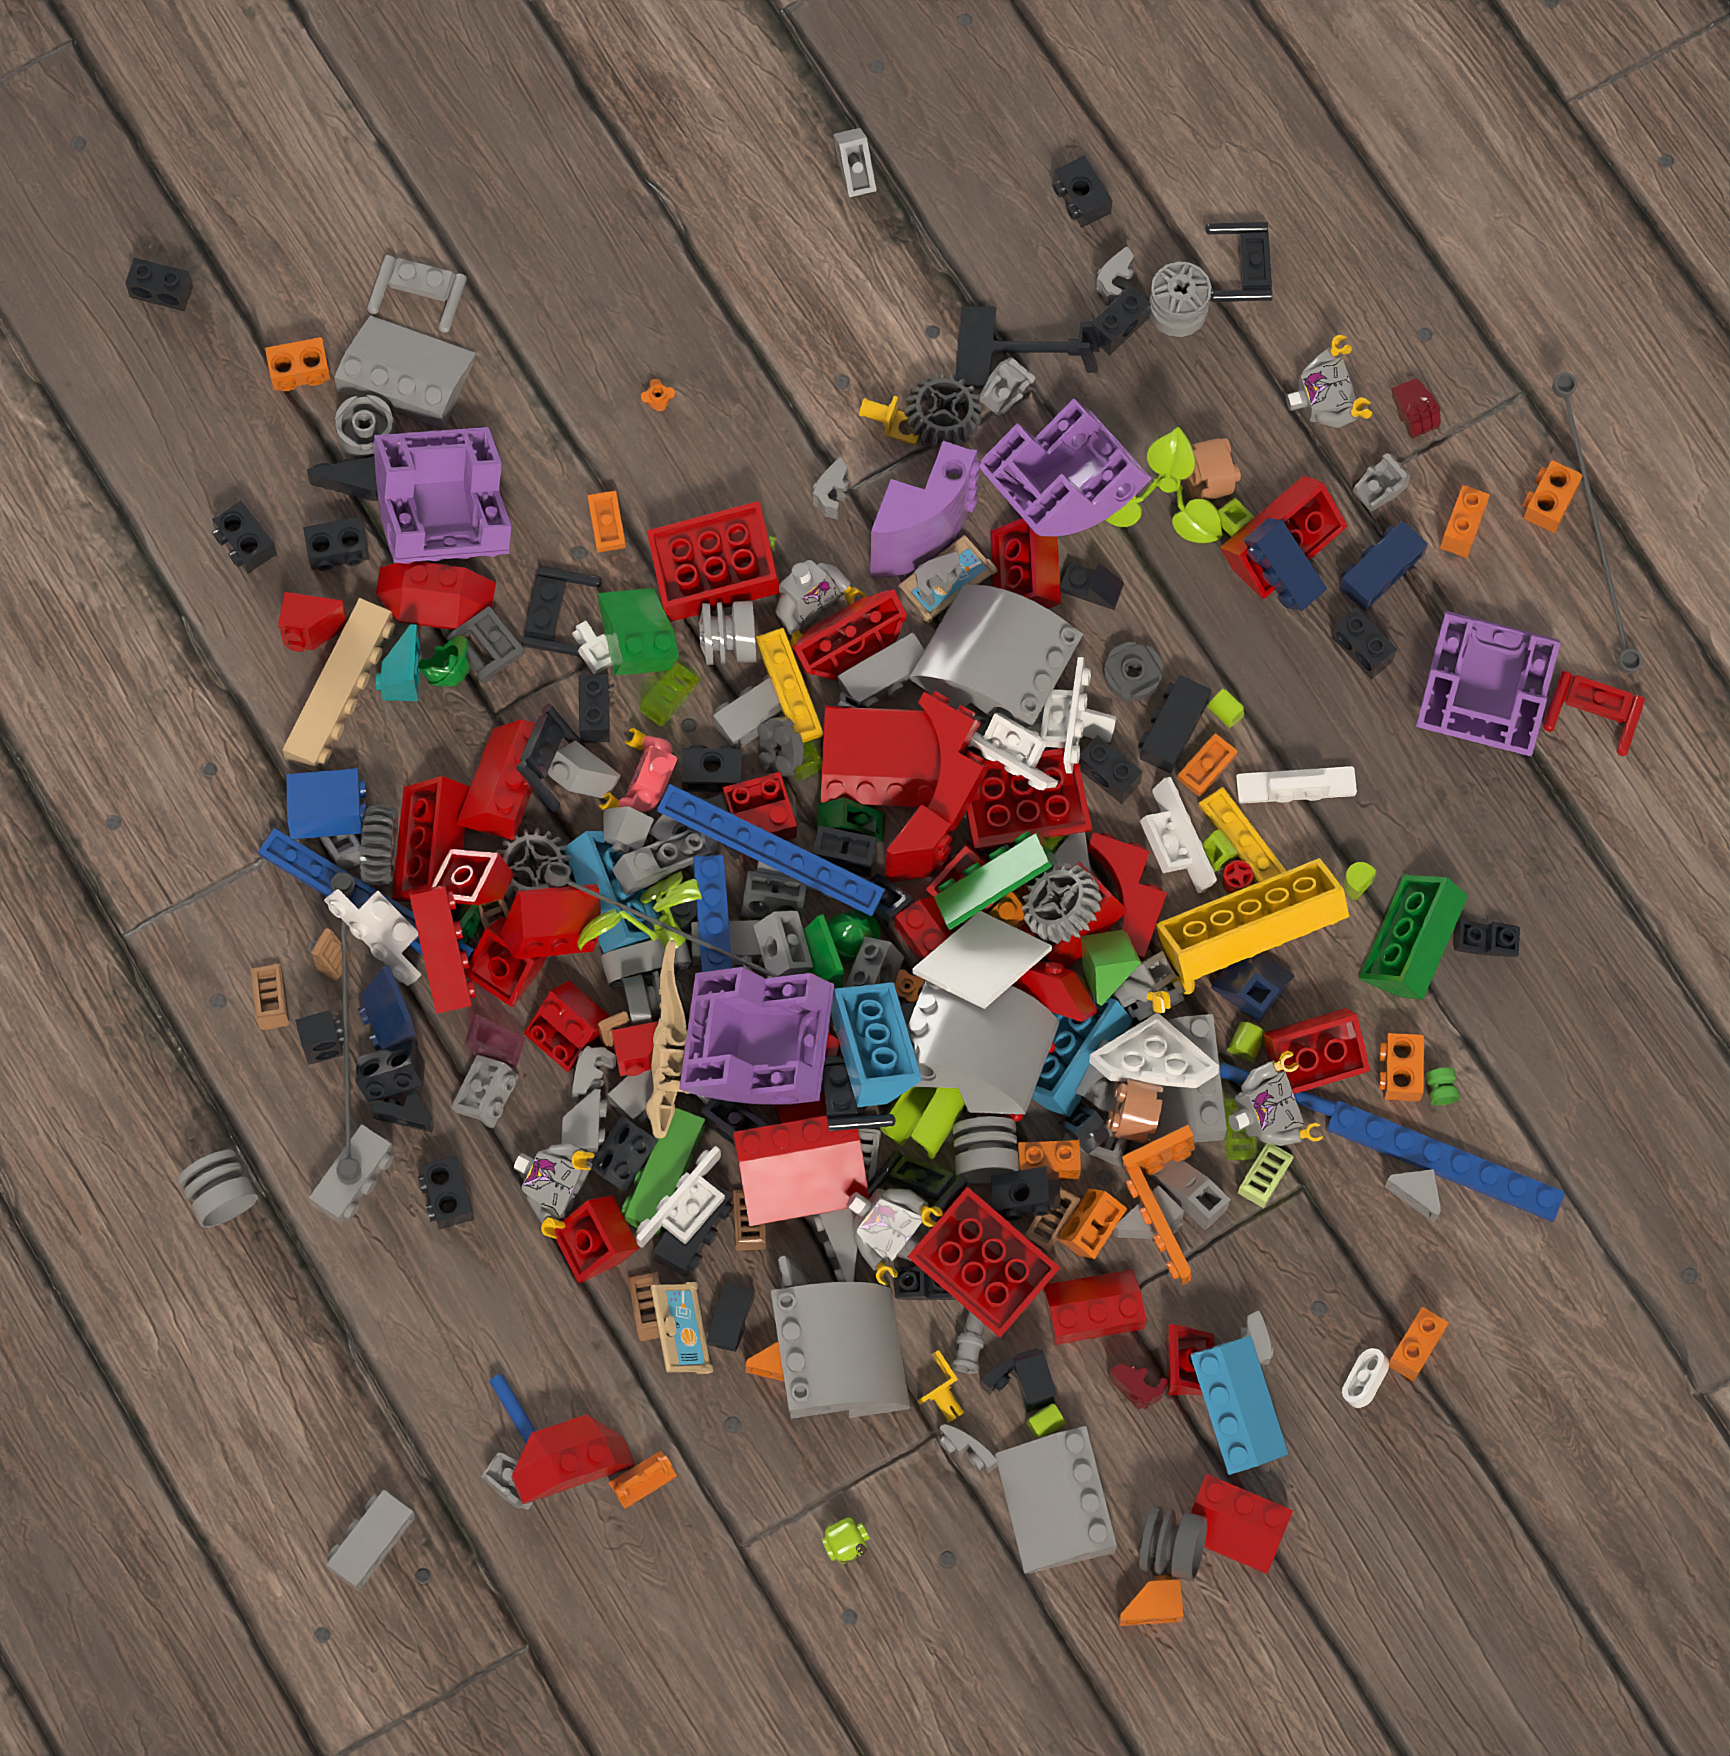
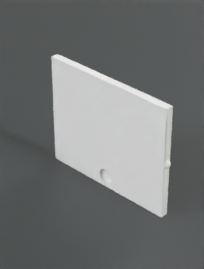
(982, 959)

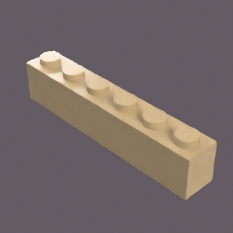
(338, 686)

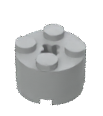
(366, 413)

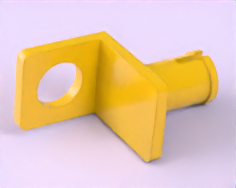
(890, 417)
(942, 1394)

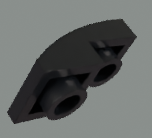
(1487, 939)
(916, 1285)
(730, 1317)
(998, 1377)

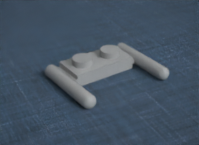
(419, 280)

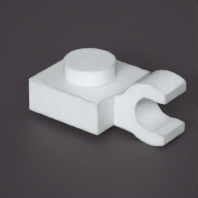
(593, 648)

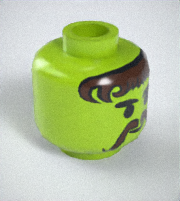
(845, 1540)

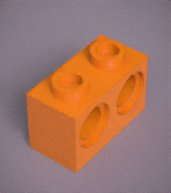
(296, 357)
(1555, 497)
(1464, 521)
(1410, 1067)
(1057, 1155)
(1091, 1223)
(1418, 1344)

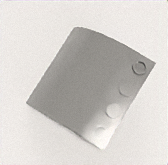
(997, 653)
(983, 1052)
(840, 1349)

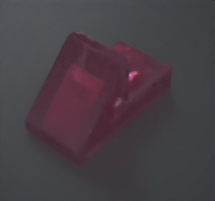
(494, 1040)

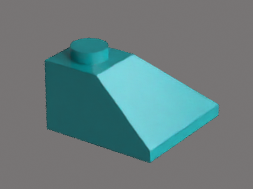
(400, 669)

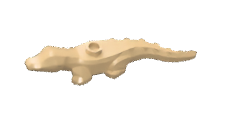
(668, 1049)

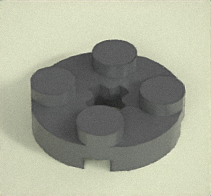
(1129, 687)
(780, 746)
(1145, 1009)

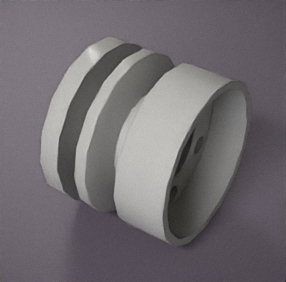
(1180, 299)
(728, 632)
(985, 1148)
(217, 1188)

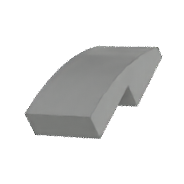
(959, 1442)

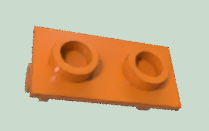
(643, 1479)

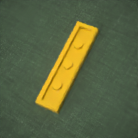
(789, 684)
(1252, 849)

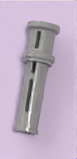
(969, 1346)

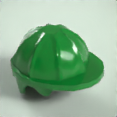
(448, 663)
(849, 931)

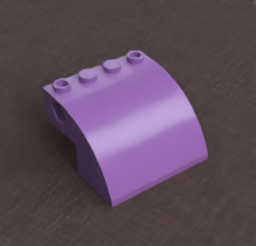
(1066, 474)
(441, 495)
(922, 523)
(1488, 683)
(757, 1037)

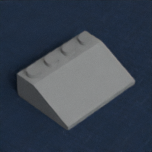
(405, 370)
(1201, 1106)
(1056, 1501)

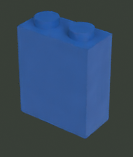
(325, 803)

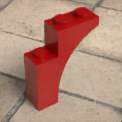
(959, 773)
(1144, 902)

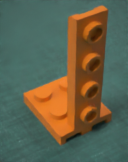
(1150, 1160)

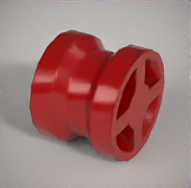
(1237, 870)

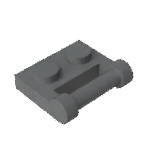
(494, 639)

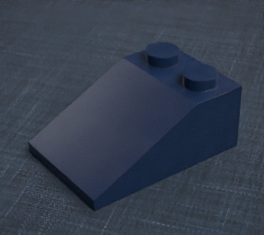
(386, 1012)

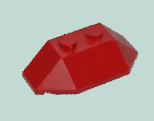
(433, 593)
(851, 635)
(1058, 990)
(569, 1457)

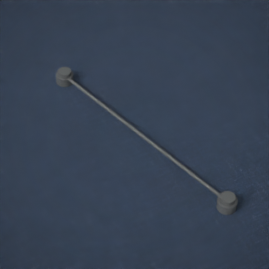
(1630, 659)
(558, 875)
(348, 1169)

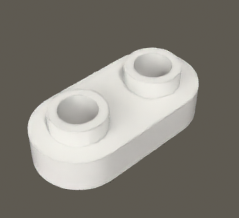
(1363, 1380)

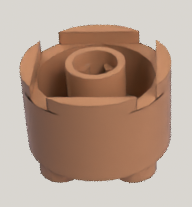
(1213, 470)
(1135, 1110)

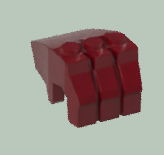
(1416, 407)
(1132, 1385)

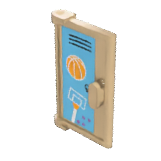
(974, 570)
(686, 1346)

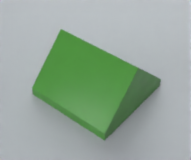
(1107, 962)

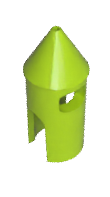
(925, 1115)

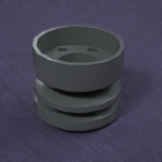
(644, 1001)
(1173, 1543)

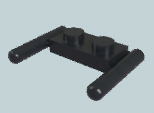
(1254, 261)
(546, 609)
(541, 751)
(841, 1103)
(921, 1179)

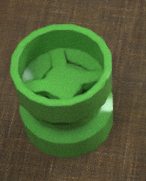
(1442, 1086)

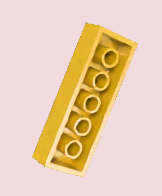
(1252, 920)

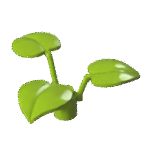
(1174, 461)
(675, 895)

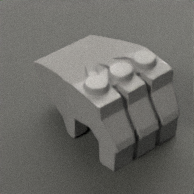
(1115, 275)
(1005, 386)
(1382, 483)
(831, 487)
(937, 572)
(587, 1075)
(1257, 1329)
(499, 1478)

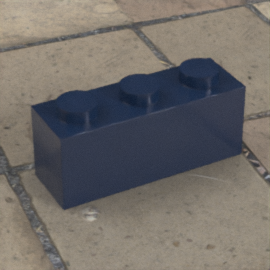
(1284, 564)
(1382, 565)

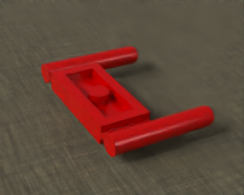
(1598, 700)

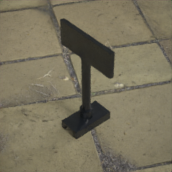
(978, 346)

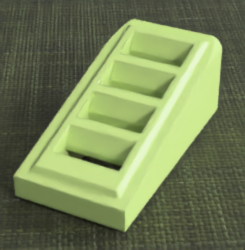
(1254, 1194)

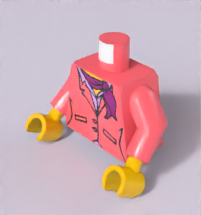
(650, 775)

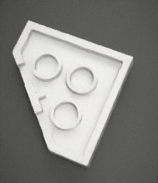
(1154, 1055)

